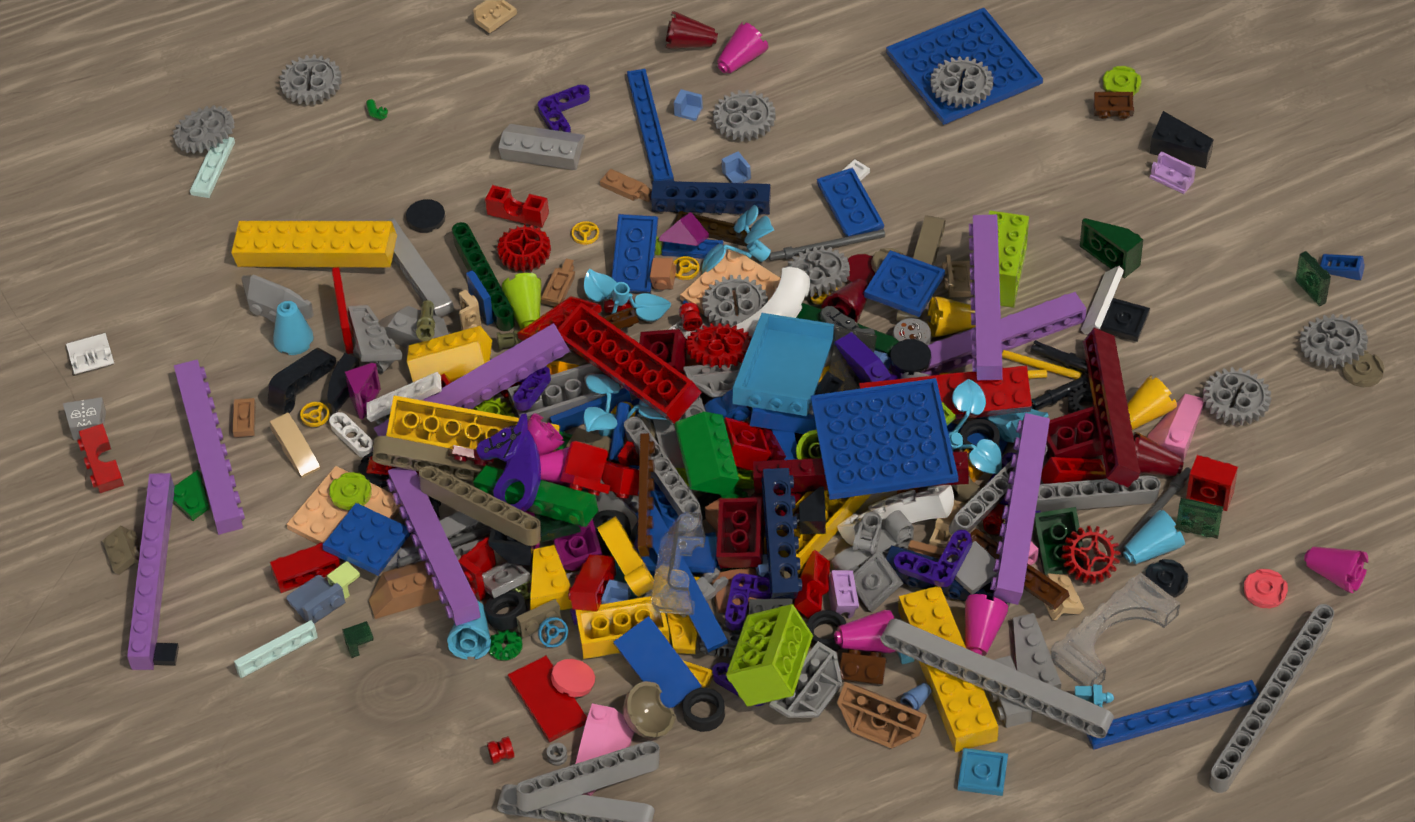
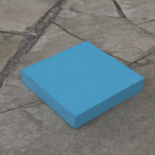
(982, 772)

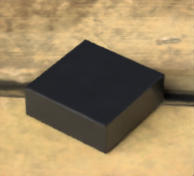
(166, 654)

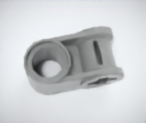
(868, 536)

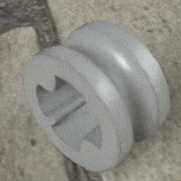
(561, 749)

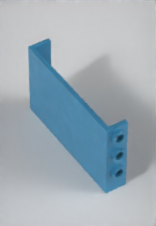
(783, 364)

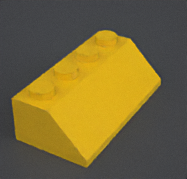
(450, 354)
(611, 621)

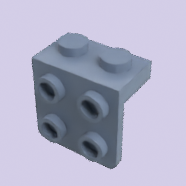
(316, 599)

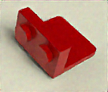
(585, 468)
(475, 563)

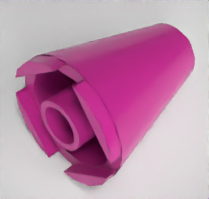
(741, 48)
(544, 434)
(553, 465)
(1338, 565)
(982, 622)
(865, 633)

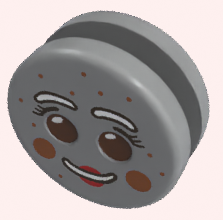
(912, 329)

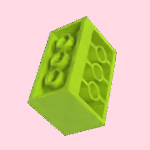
(1012, 252)
(769, 655)

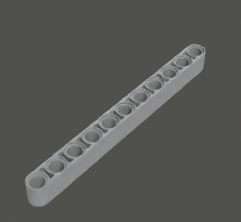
(997, 678)
(1270, 705)

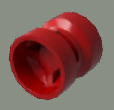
(690, 316)
(500, 750)

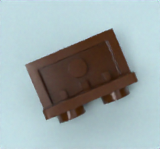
(1113, 104)
(863, 667)

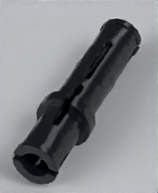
(1069, 360)
(1051, 397)

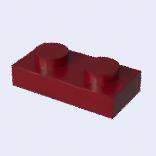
(462, 454)

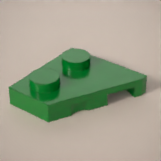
(190, 496)

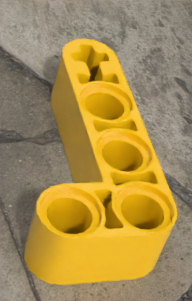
(626, 556)

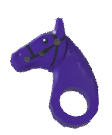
(522, 456)

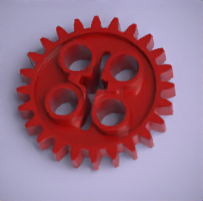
(718, 345)

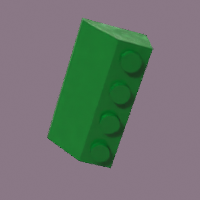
(707, 453)

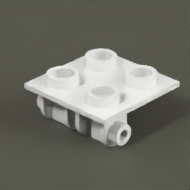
(90, 353)

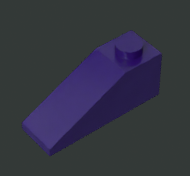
(861, 359)

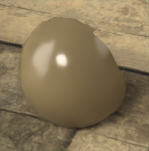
(646, 712)

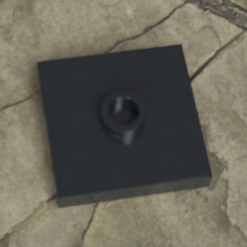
(1125, 319)

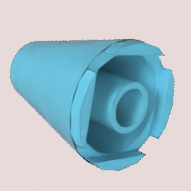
(291, 330)
(1154, 539)
(470, 638)

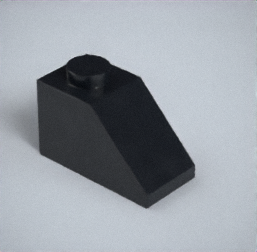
(811, 513)
(511, 549)

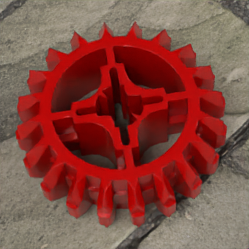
(524, 248)
(1100, 556)

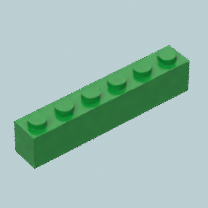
(551, 499)

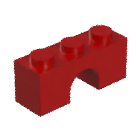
(503, 205)
(105, 474)

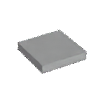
(976, 569)
(504, 578)
(876, 581)

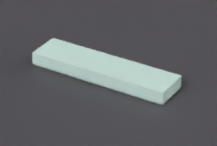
(211, 168)
(275, 649)

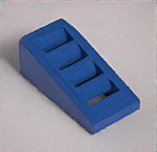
(1354, 263)

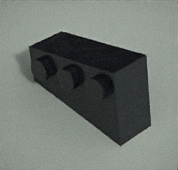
(1181, 141)

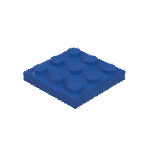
(904, 283)
(366, 539)

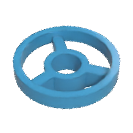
(555, 634)

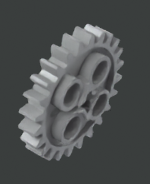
(323, 82)
(975, 85)
(744, 115)
(203, 129)
(824, 269)
(719, 301)
(1333, 340)
(1223, 389)

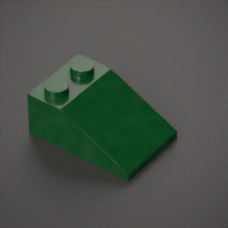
(1112, 245)
(1050, 533)

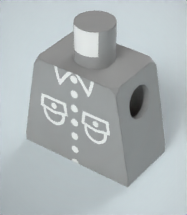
(84, 414)

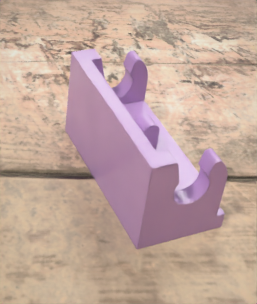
(1173, 173)
(843, 592)

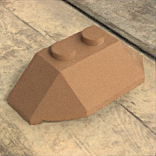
(402, 590)
(879, 716)

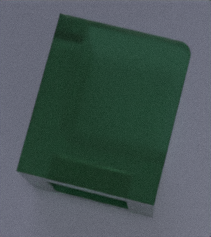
(356, 636)

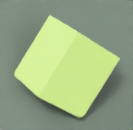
(343, 575)

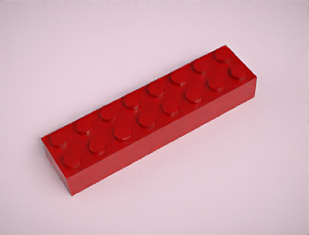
(628, 363)
(1002, 396)

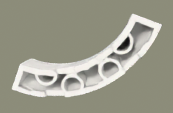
(786, 299)
(915, 506)

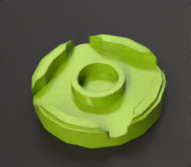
(1122, 80)
(350, 489)

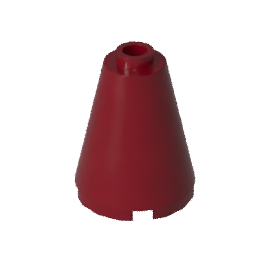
(689, 33)
(848, 299)
(1156, 459)

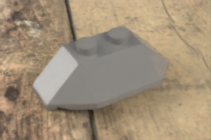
(265, 297)
(403, 324)
(714, 380)
(816, 685)

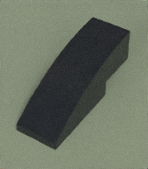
(338, 387)

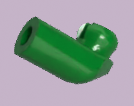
(374, 112)

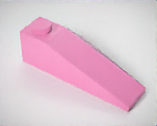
(1178, 426)
(603, 734)

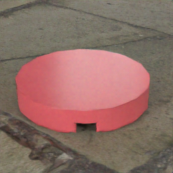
(1265, 588)
(573, 677)

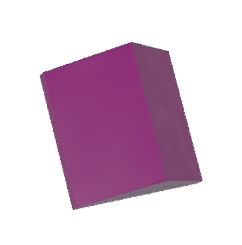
(686, 231)
(363, 386)
(575, 548)

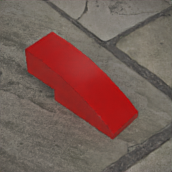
(814, 584)

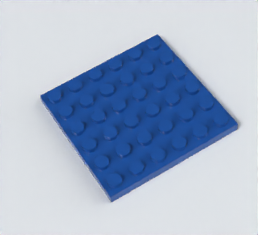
(969, 36)
(883, 439)

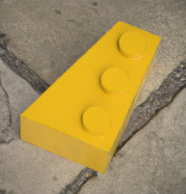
(549, 579)

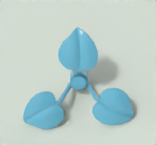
(755, 247)
(600, 286)
(602, 420)
(986, 454)

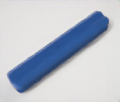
(619, 432)

